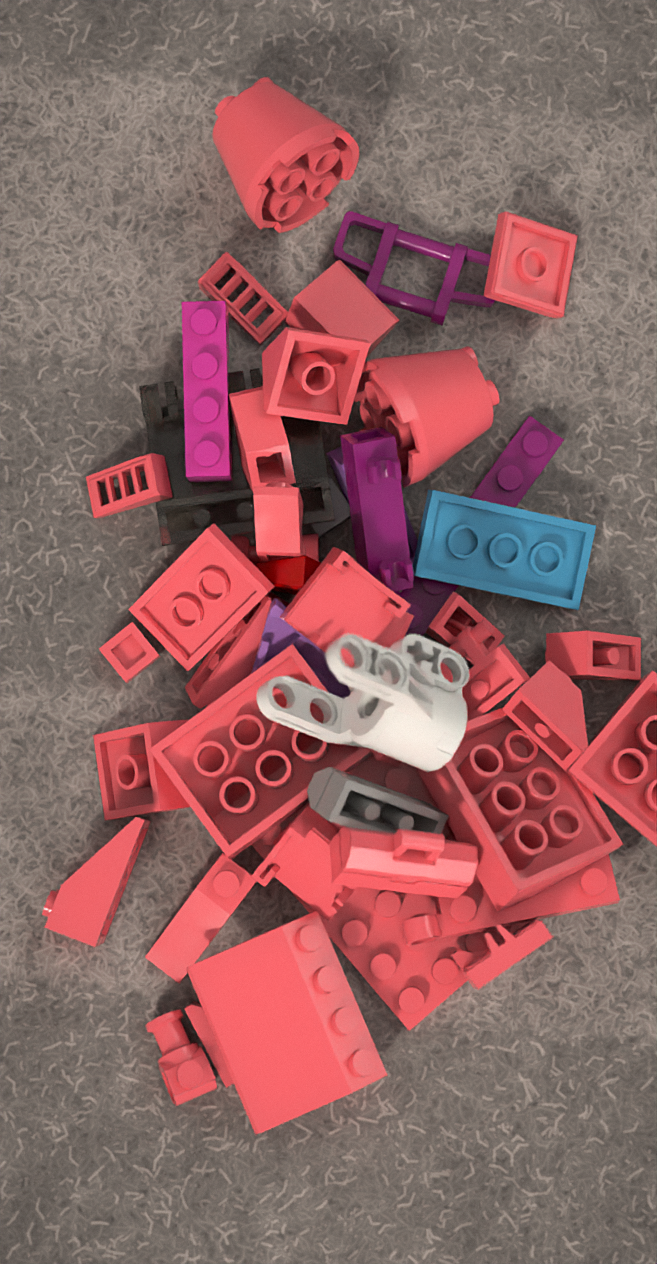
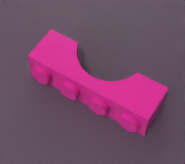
(206, 391)

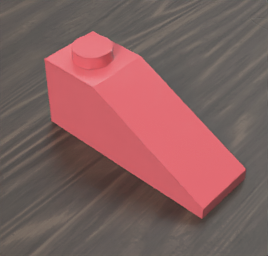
(231, 657)
(201, 917)

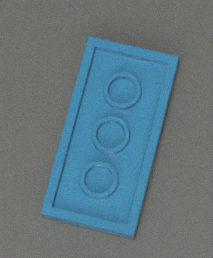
(503, 549)

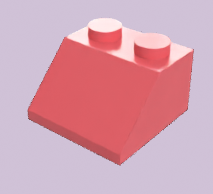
(131, 776)

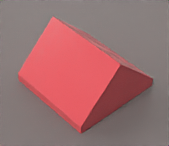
(342, 307)
(312, 375)

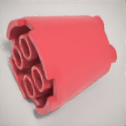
(281, 154)
(429, 404)

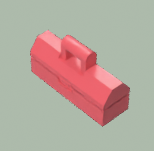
(402, 861)

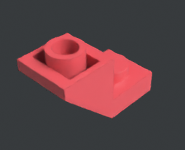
(278, 521)

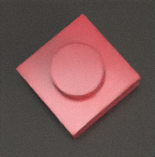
(129, 652)

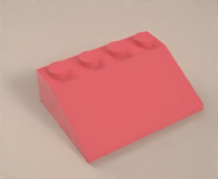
(623, 759)
(242, 767)
(518, 810)
(286, 1022)

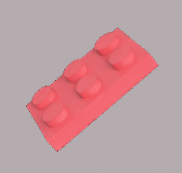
(201, 597)

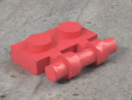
(493, 674)

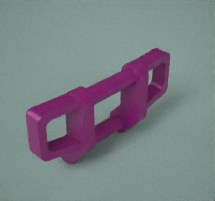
(394, 236)

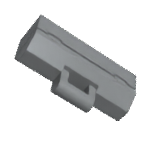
(370, 806)

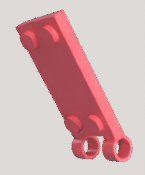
(475, 912)

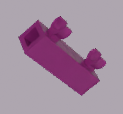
(377, 506)

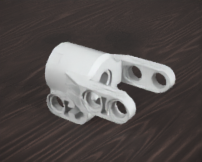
(392, 703)

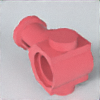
(182, 1063)

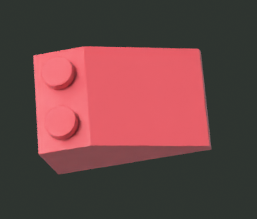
(91, 896)

